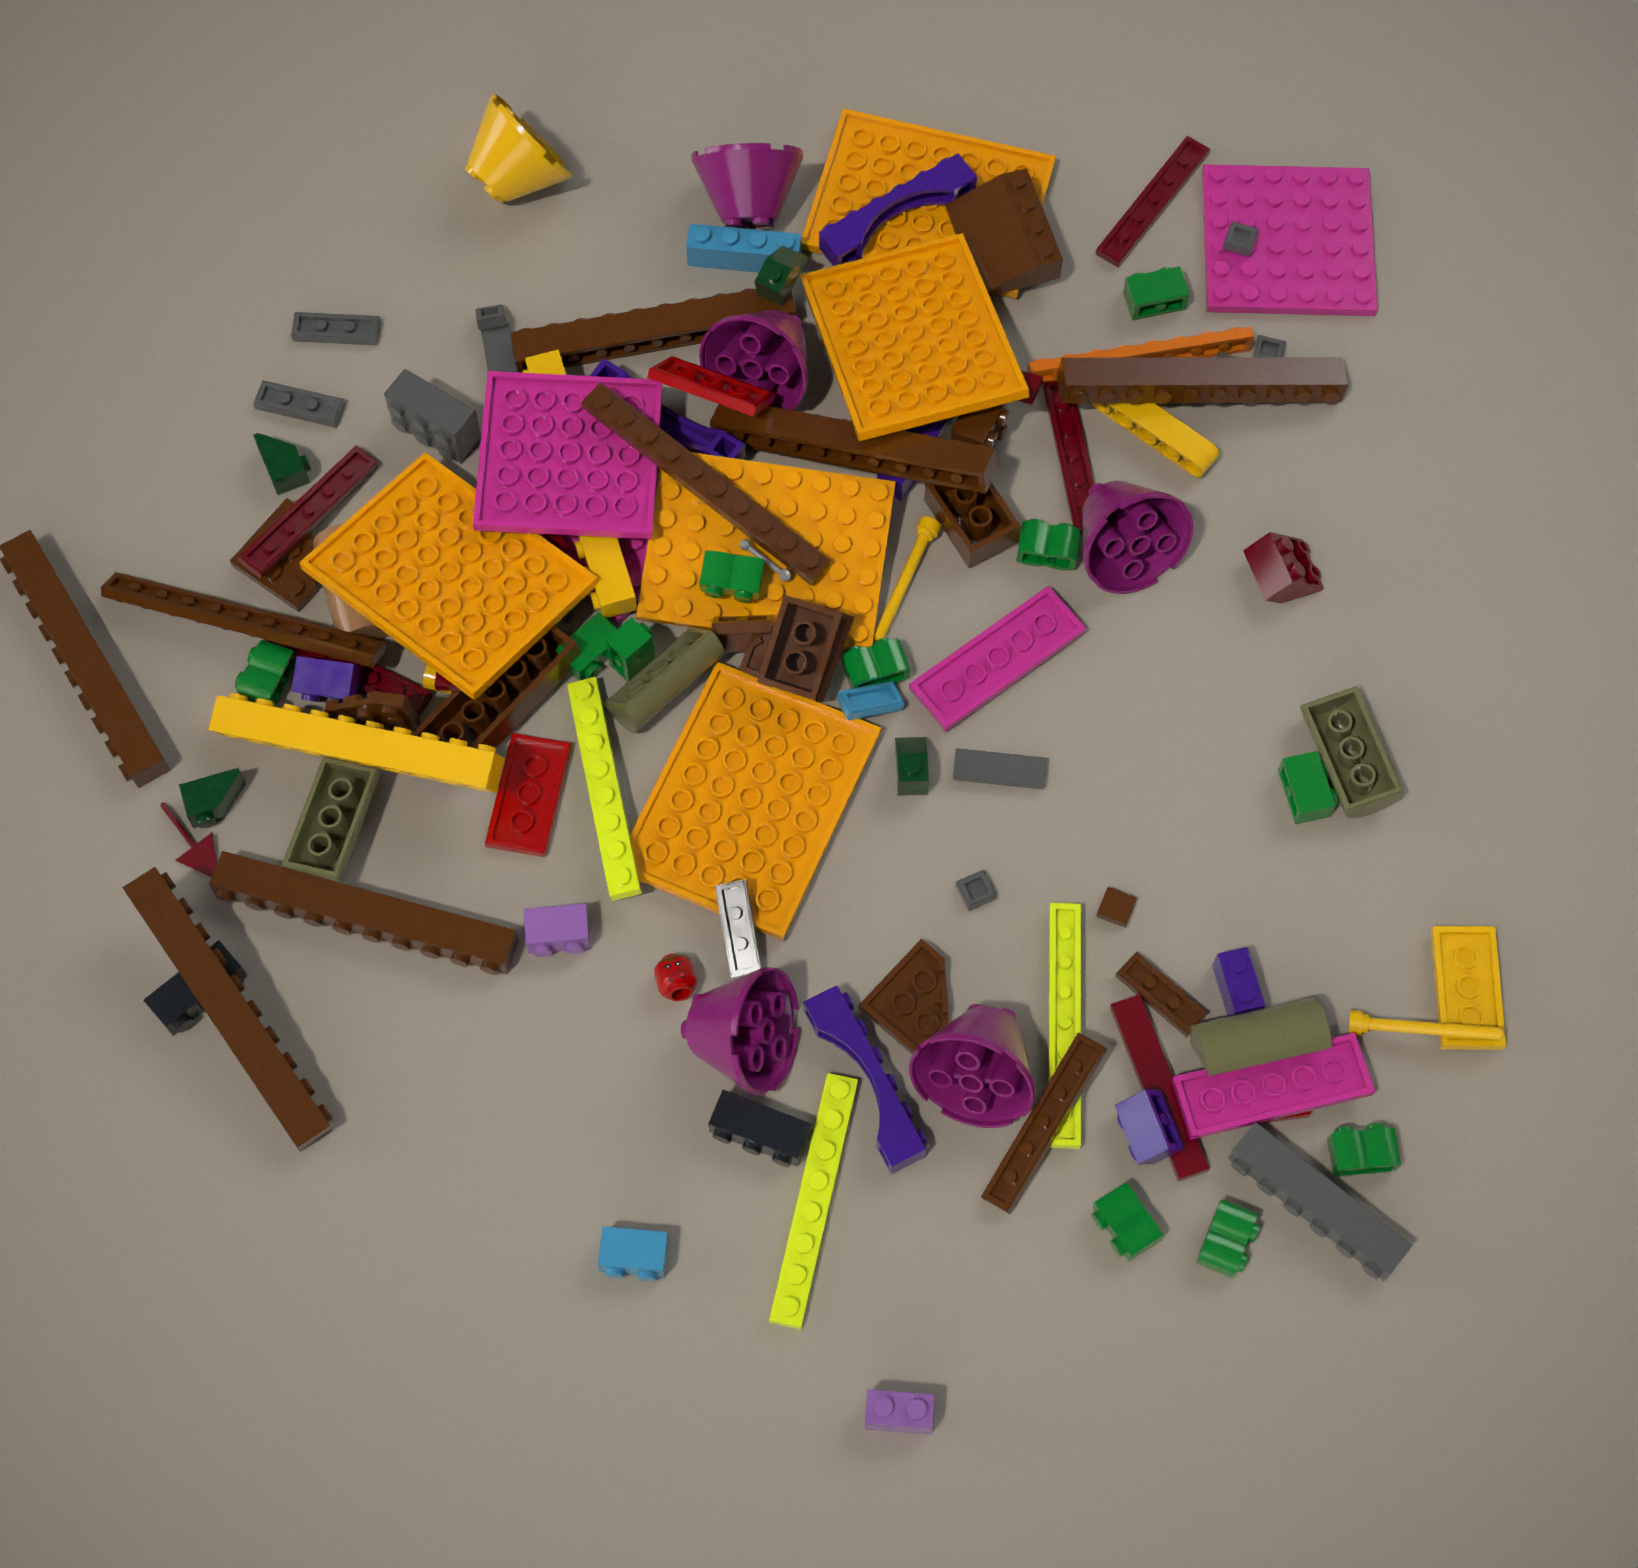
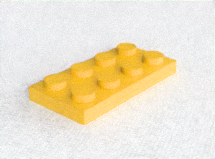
(1467, 983)

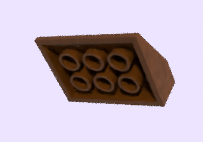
(1007, 233)

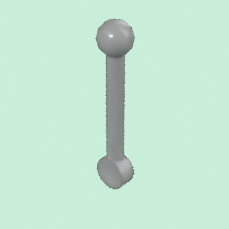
(784, 574)

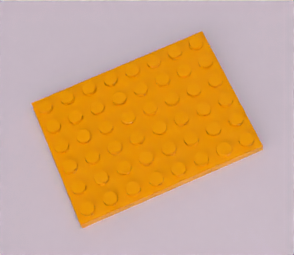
(879, 153)
(913, 337)
(831, 511)
(438, 586)
(750, 797)

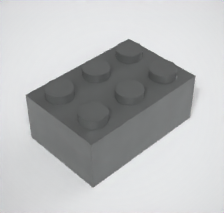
(432, 416)

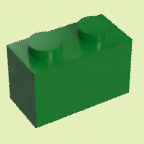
(1156, 292)
(592, 647)
(630, 648)
(1307, 787)

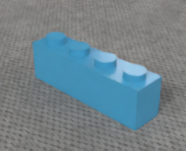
(735, 247)

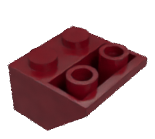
(1283, 568)

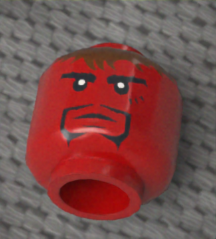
(675, 977)

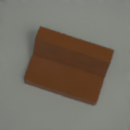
(738, 631)

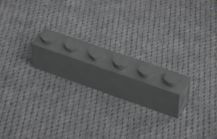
(1319, 1202)

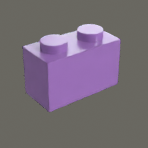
(557, 929)
(899, 1412)

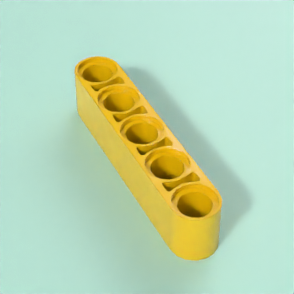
(1164, 434)

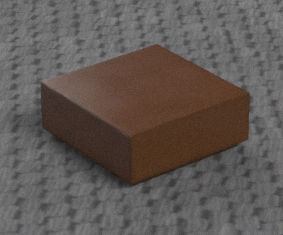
(1116, 907)

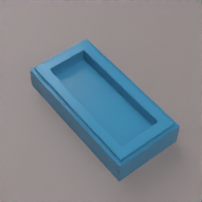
(870, 700)

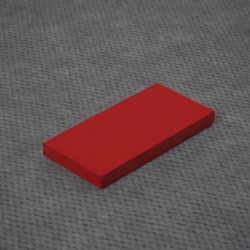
(711, 385)
(528, 795)

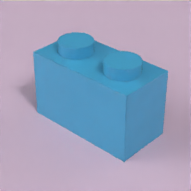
(633, 1253)

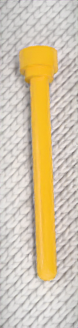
(927, 530)
(1361, 1023)

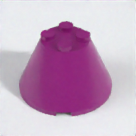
(748, 181)
(762, 351)
(1132, 535)
(746, 1029)
(976, 1068)

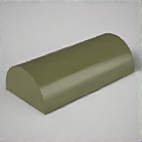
(664, 678)
(1352, 752)
(332, 819)
(1261, 1036)

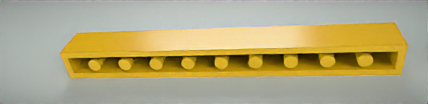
(602, 554)
(357, 743)

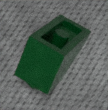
(779, 274)
(283, 463)
(911, 766)
(211, 797)

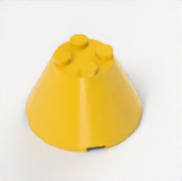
(512, 155)

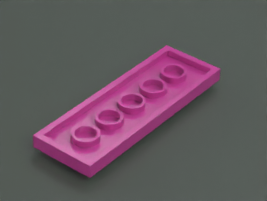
(997, 658)
(1272, 1089)

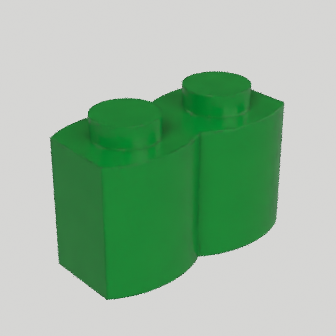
(1048, 544)
(731, 575)
(876, 664)
(267, 672)
(1363, 1151)
(1126, 1221)
(1227, 1239)

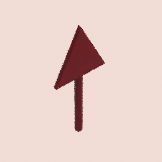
(200, 855)

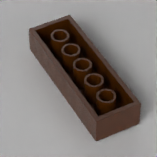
(508, 699)

